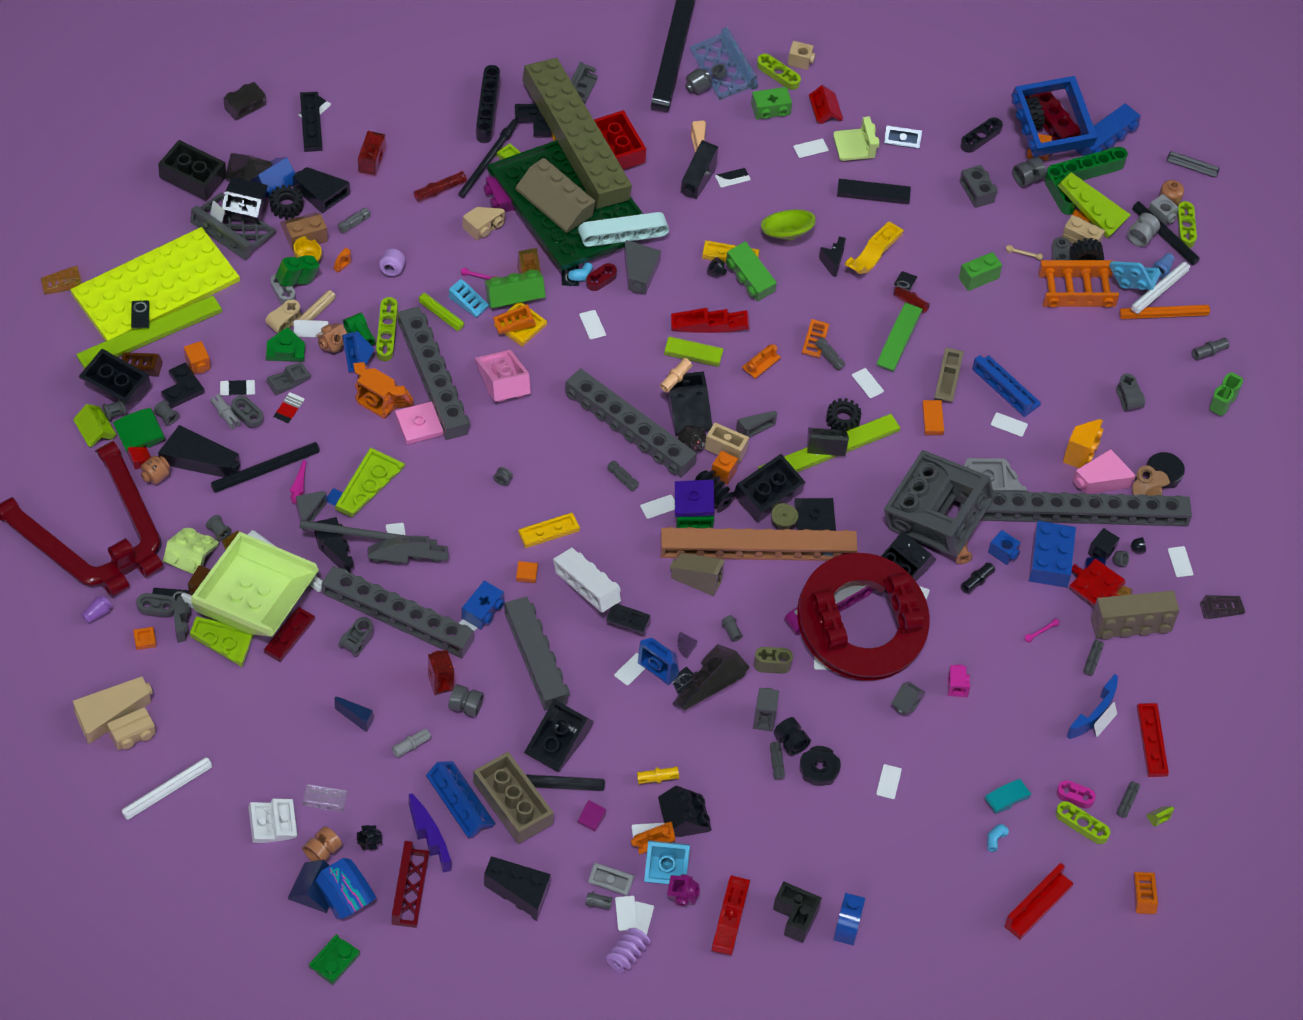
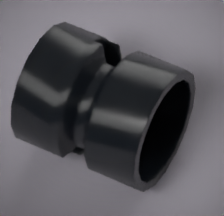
(792, 736)

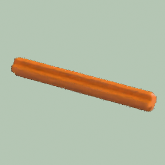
(1166, 311)

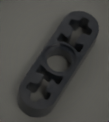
(978, 141)

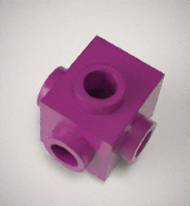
(683, 889)

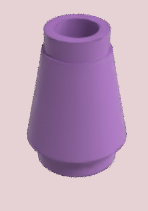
(98, 608)

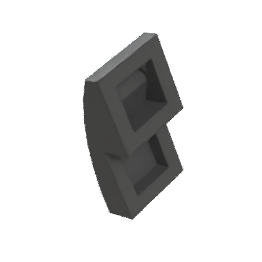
(289, 379)

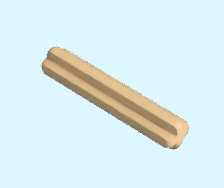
(318, 306)

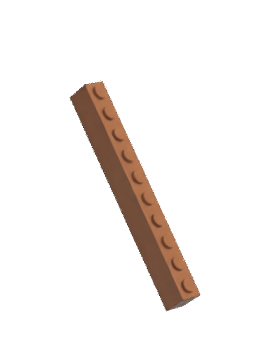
(756, 543)

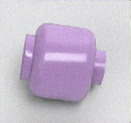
(392, 262)

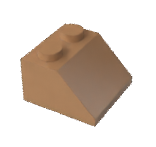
(309, 225)

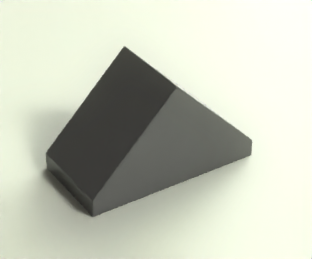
(310, 505)

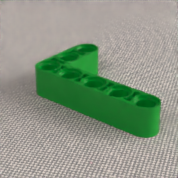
(1084, 168)

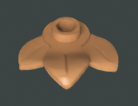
(1152, 485)

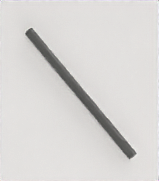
(351, 531)

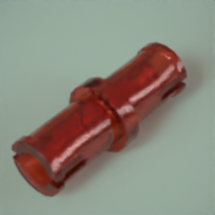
(911, 298)

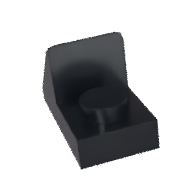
(832, 257)

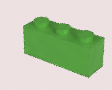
(750, 271)
(515, 288)

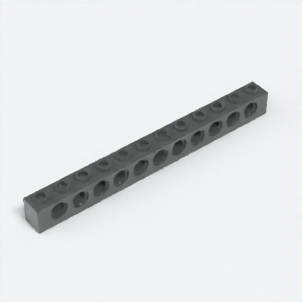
(1144, 511)

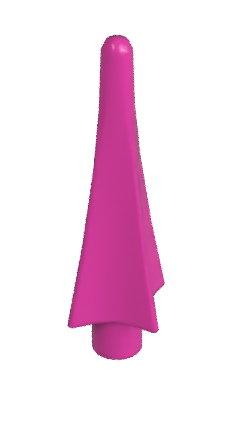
(298, 485)

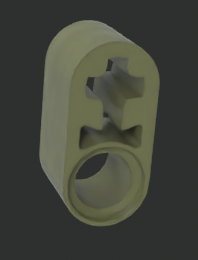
(764, 660)

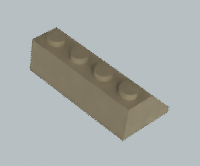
(556, 195)

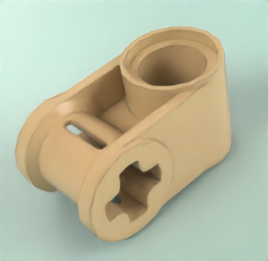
(282, 317)

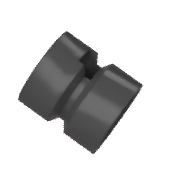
(1029, 171)
(466, 700)

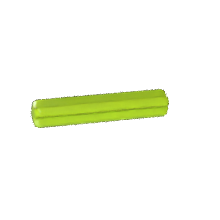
(441, 311)

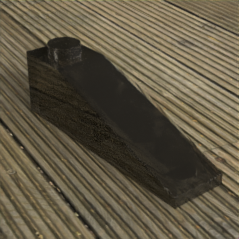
(719, 670)

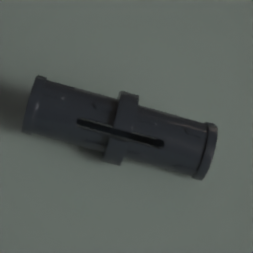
(978, 577)

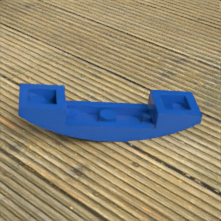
(1084, 724)

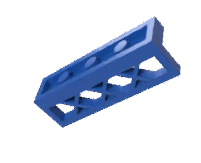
(1005, 385)
(458, 798)

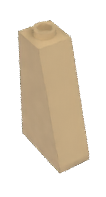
(110, 704)

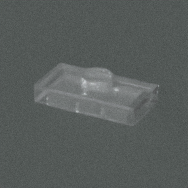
(325, 798)

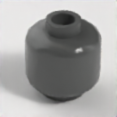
(698, 81)

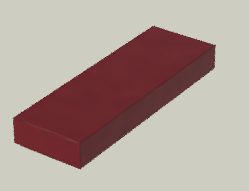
(289, 634)

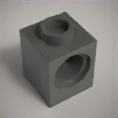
(907, 698)

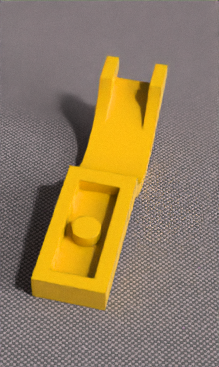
(875, 248)

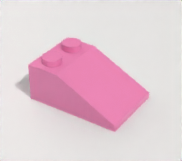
(503, 375)

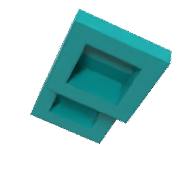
(1007, 795)

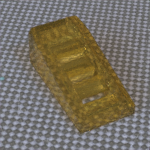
(67, 274)

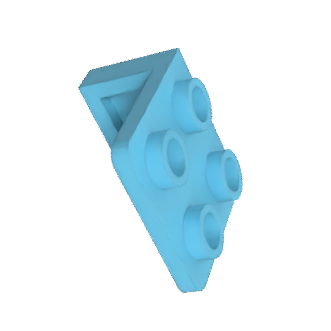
(1134, 275)

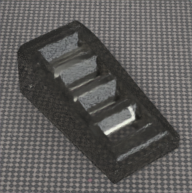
(1210, 609)

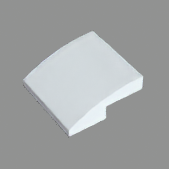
(272, 821)

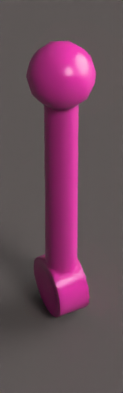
(464, 271)
(1029, 637)

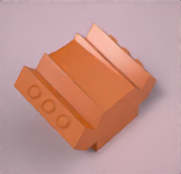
(379, 392)

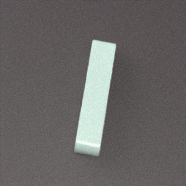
(623, 228)

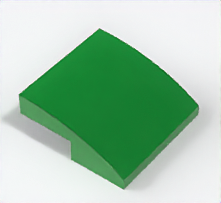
(139, 429)

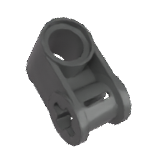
(1130, 393)
(354, 638)

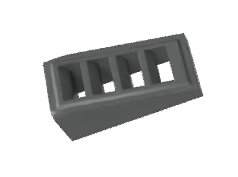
(755, 424)

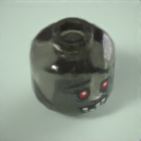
(693, 437)

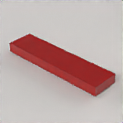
(1152, 740)

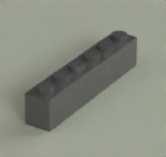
(536, 652)

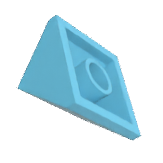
(665, 860)

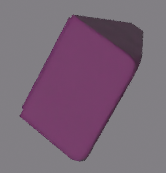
(592, 815)

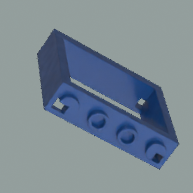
(1079, 108)

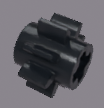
(369, 837)

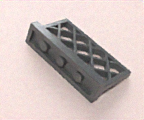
(225, 235)

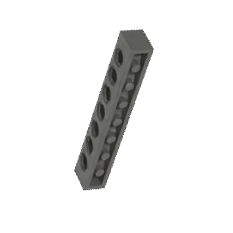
(433, 372)
(630, 423)
(403, 620)

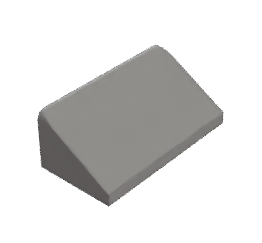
(611, 878)

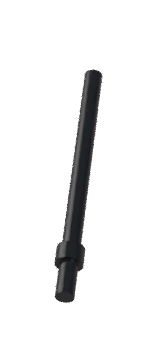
(505, 135)

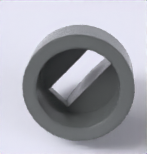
(716, 71)
(1121, 558)

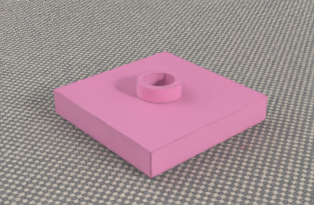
(419, 423)

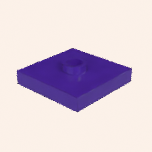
(694, 498)

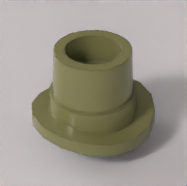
(784, 516)

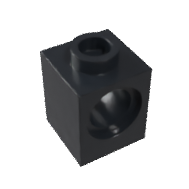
(1103, 545)

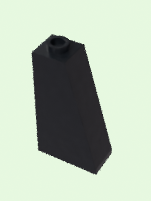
(199, 454)

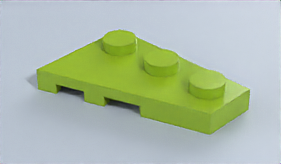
(222, 639)

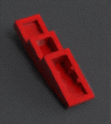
(709, 322)
(730, 915)

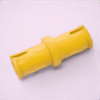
(657, 775)

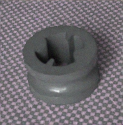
(503, 476)

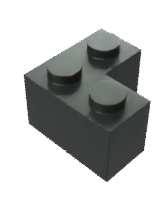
(800, 907)

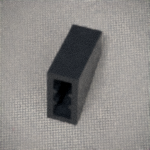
(700, 170)
(321, 188)

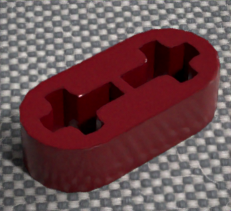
(603, 279)

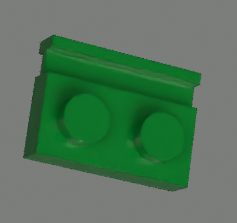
(334, 959)

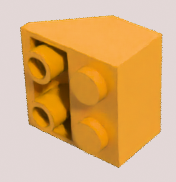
(1083, 443)

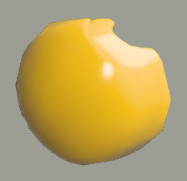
(306, 247)

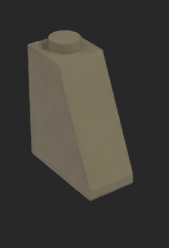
(698, 572)

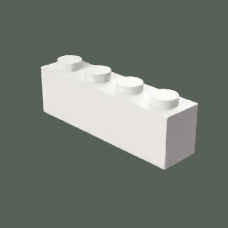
(587, 579)

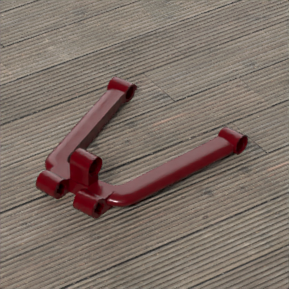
(123, 556)

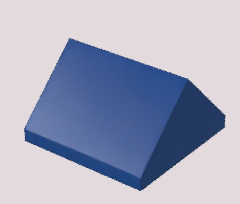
(277, 175)

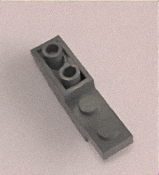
(399, 549)

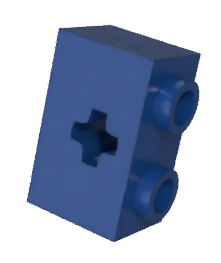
(482, 605)

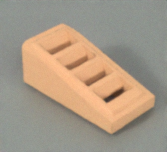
(697, 133)

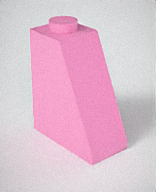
(1104, 474)

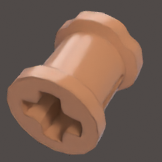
(964, 556)

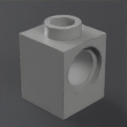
(1164, 209)

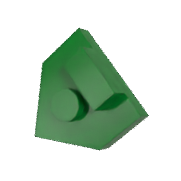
(285, 347)

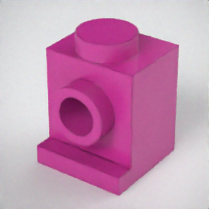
(958, 681)

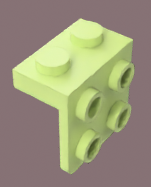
(857, 143)
(188, 549)

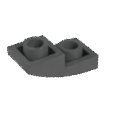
(180, 619)

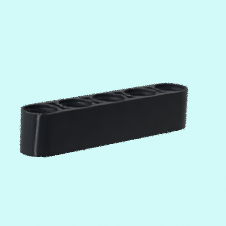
(487, 104)

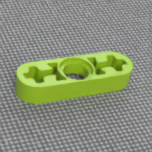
(772, 65)
(1190, 218)
(1080, 814)

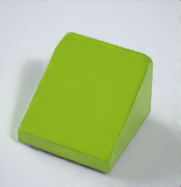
(1160, 815)

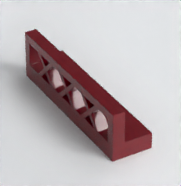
(402, 883)

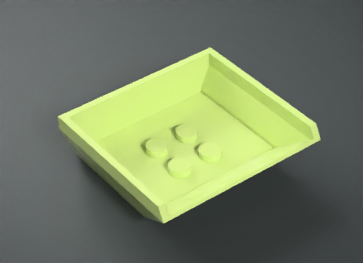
(253, 586)

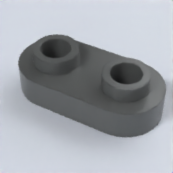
(1060, 249)
(249, 411)
(157, 604)

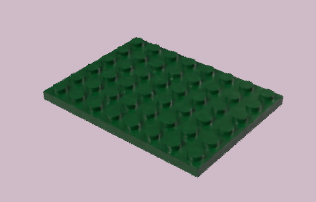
(563, 247)

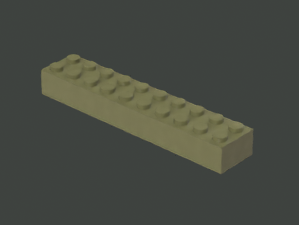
(576, 132)

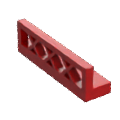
(1038, 902)

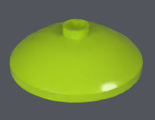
(788, 224)

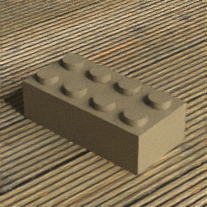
(1134, 614)
(513, 797)

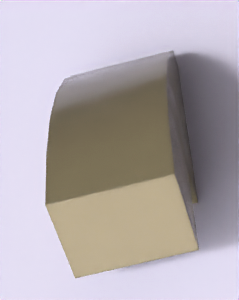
(949, 374)

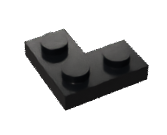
(531, 113)
(185, 386)

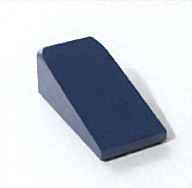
(356, 713)

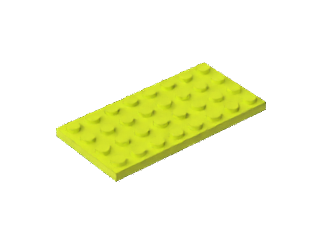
(166, 277)

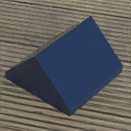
(305, 889)

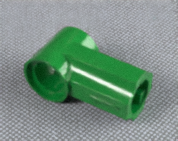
(358, 323)

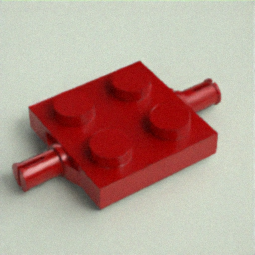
(1096, 582)

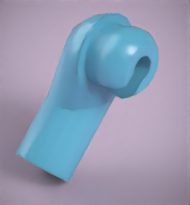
(580, 274)
(992, 837)

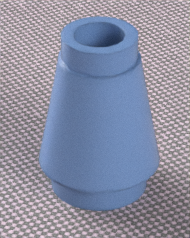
(1164, 264)

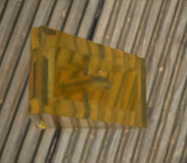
(528, 260)

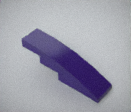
(427, 828)

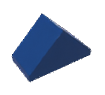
(356, 349)

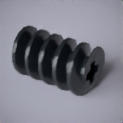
(722, 494)

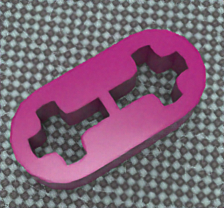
(1076, 794)

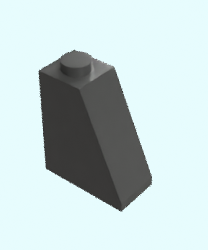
(640, 266)

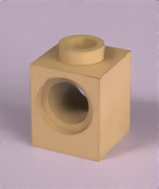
(801, 55)

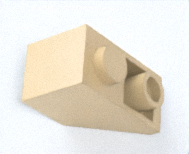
(482, 221)

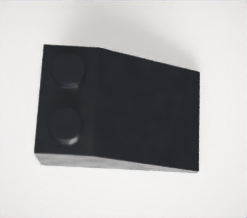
(558, 735)

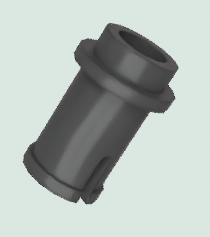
(731, 627)
(598, 900)

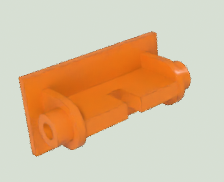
(762, 361)
(661, 833)

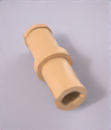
(675, 375)

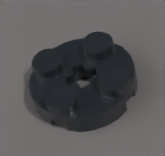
(817, 776)

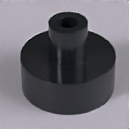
(716, 267)

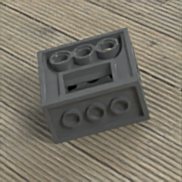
(927, 495)

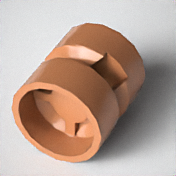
(324, 844)

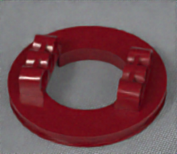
(825, 632)

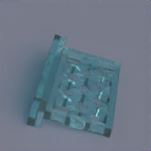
(736, 55)

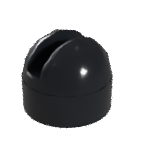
(1138, 545)

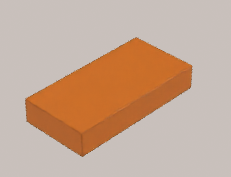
(933, 417)

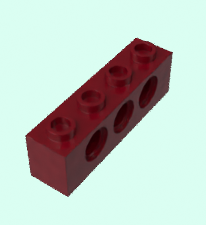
(1057, 120)

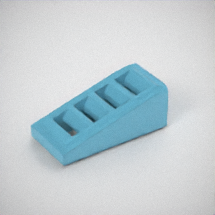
(461, 289)

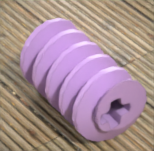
(626, 949)

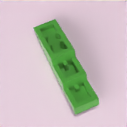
(899, 337)

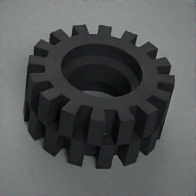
(1036, 112)
(286, 193)
(1087, 250)
(843, 407)

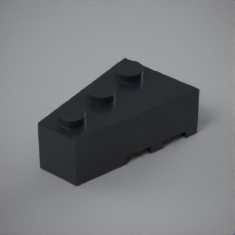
(518, 884)

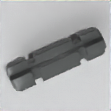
(353, 220)
(830, 353)
(623, 475)
(1093, 657)
(777, 761)
(1128, 799)

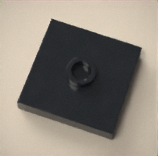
(815, 514)

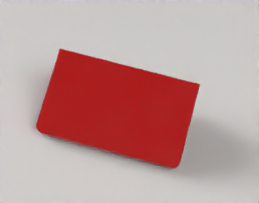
(825, 104)

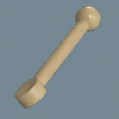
(1010, 249)

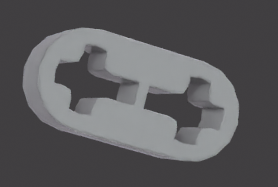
(279, 290)

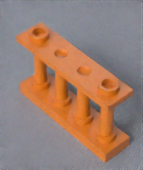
(1078, 268)

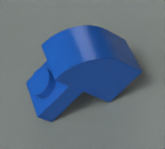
(849, 919)

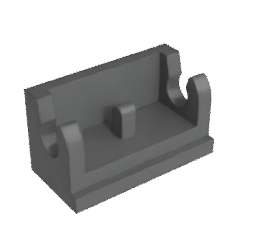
(584, 81)

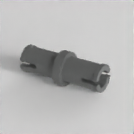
(1210, 348)

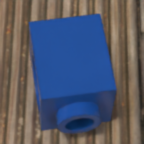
(1002, 541)

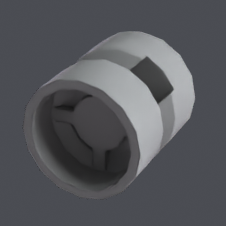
(1143, 229)

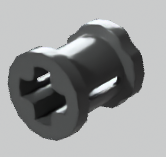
(114, 409)
(165, 411)
(218, 527)

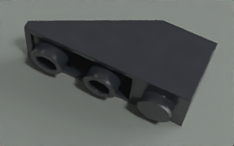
(334, 546)

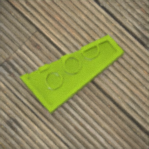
(1093, 204)
(369, 479)

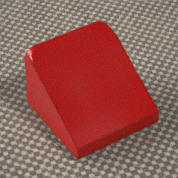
(138, 456)

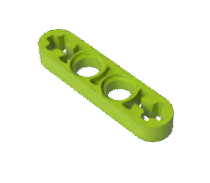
(386, 329)

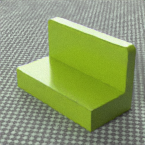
(93, 424)

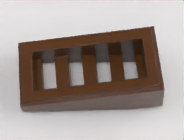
(153, 362)

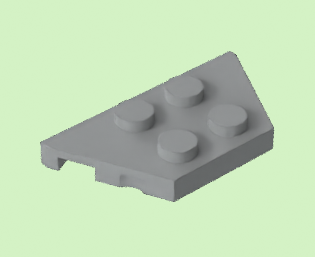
(1000, 473)

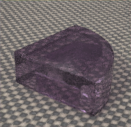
(685, 644)

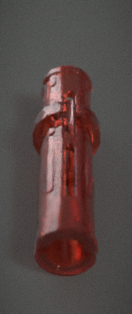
(433, 189)

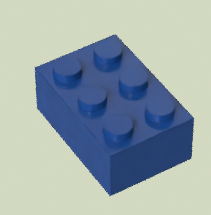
(1052, 554)

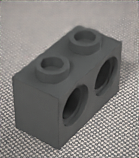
(978, 186)
(766, 709)

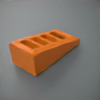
(521, 324)
(817, 325)
(1145, 900)

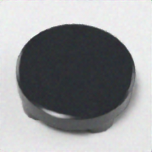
(1170, 465)

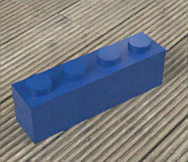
(1112, 129)

